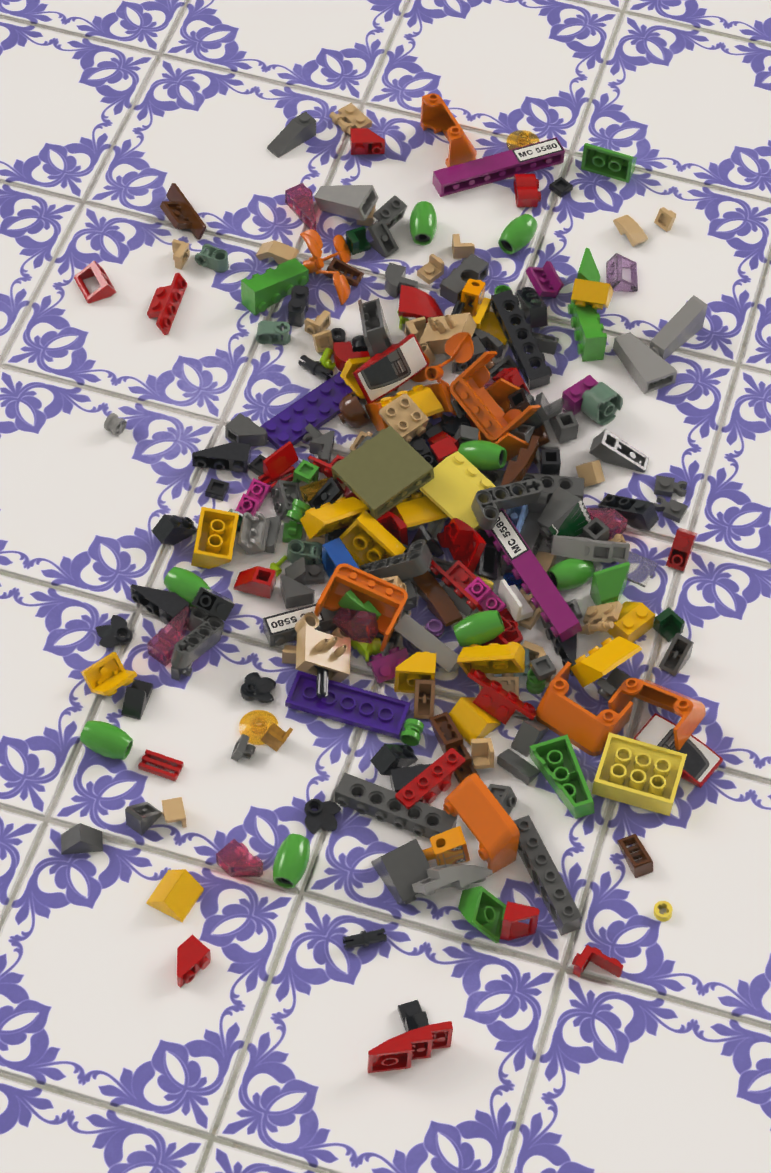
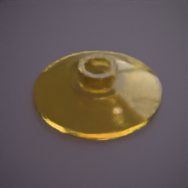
(521, 138)
(256, 732)

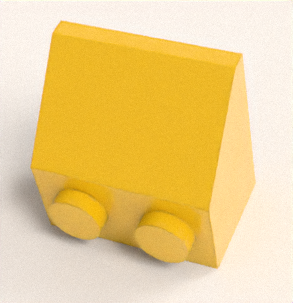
(591, 293)
(633, 621)
(418, 666)

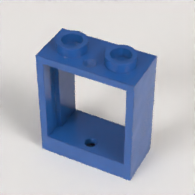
(334, 554)

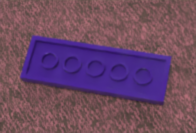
(313, 408)
(349, 705)

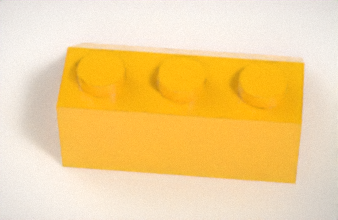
(422, 397)
(417, 510)
(332, 516)
(214, 538)
(369, 540)
(493, 658)
(603, 659)

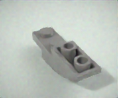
(590, 549)
(451, 876)

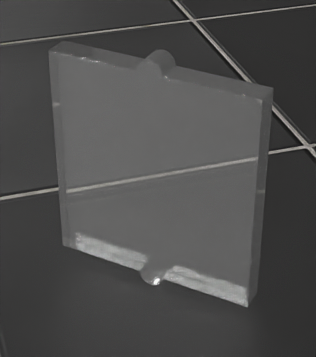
(640, 569)

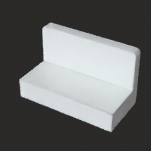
(514, 600)

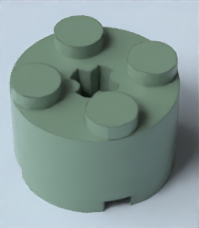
(601, 403)

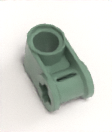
(213, 258)
(271, 331)
(299, 549)

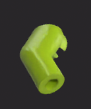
(325, 359)

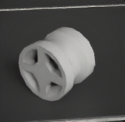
(115, 424)

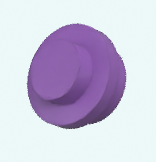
(435, 627)

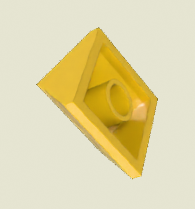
(472, 720)
(176, 894)

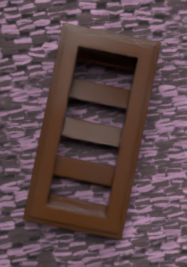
(338, 265)
(639, 867)

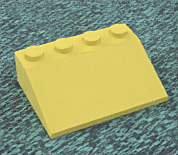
(455, 487)
(639, 774)

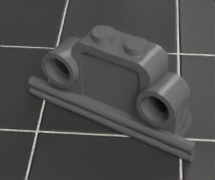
(374, 327)

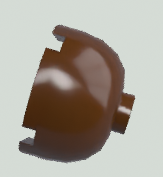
(353, 412)

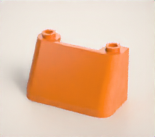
(439, 118)

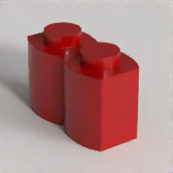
(526, 190)

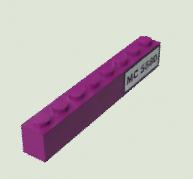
(498, 167)
(534, 578)

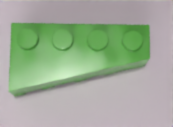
(588, 332)

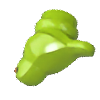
(367, 649)

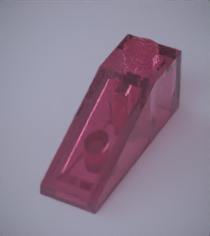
(301, 203)
(163, 643)

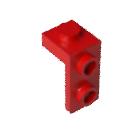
(594, 955)

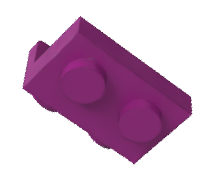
(545, 280)
(385, 666)

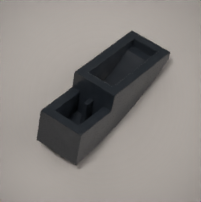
(488, 562)

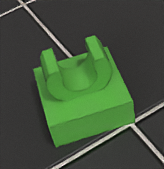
(292, 531)

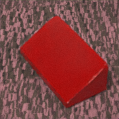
(280, 461)

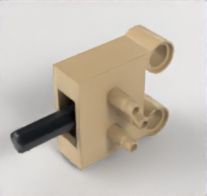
(442, 328)
(322, 653)

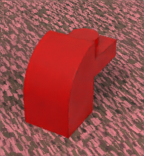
(343, 351)

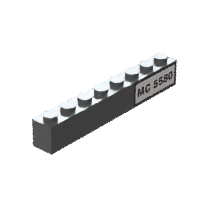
(281, 627)

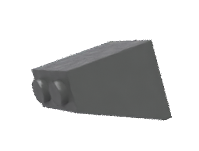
(402, 869)

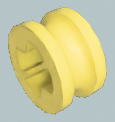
(663, 917)

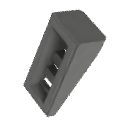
(466, 433)

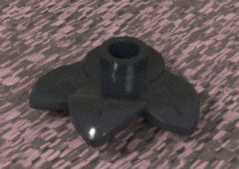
(452, 425)
(112, 633)
(257, 688)
(323, 818)

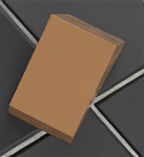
(424, 698)

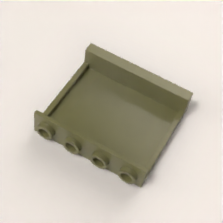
(383, 471)

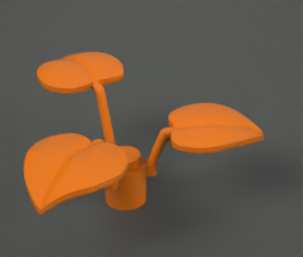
(315, 263)
(459, 348)

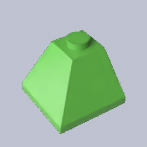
(588, 268)
(609, 583)
(483, 911)

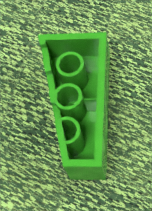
(272, 286)
(562, 771)

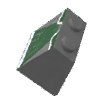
(563, 516)

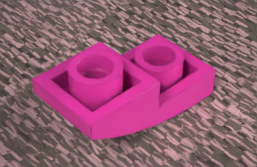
(254, 497)
(484, 595)

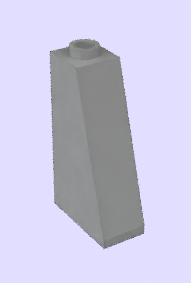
(347, 200)
(680, 328)
(643, 364)
(427, 643)

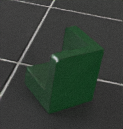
(357, 240)
(668, 624)

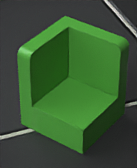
(306, 472)

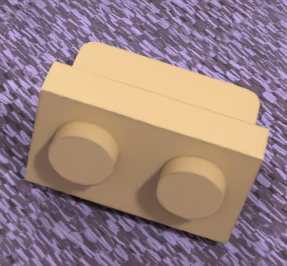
(404, 417)

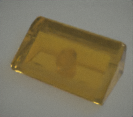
(311, 489)

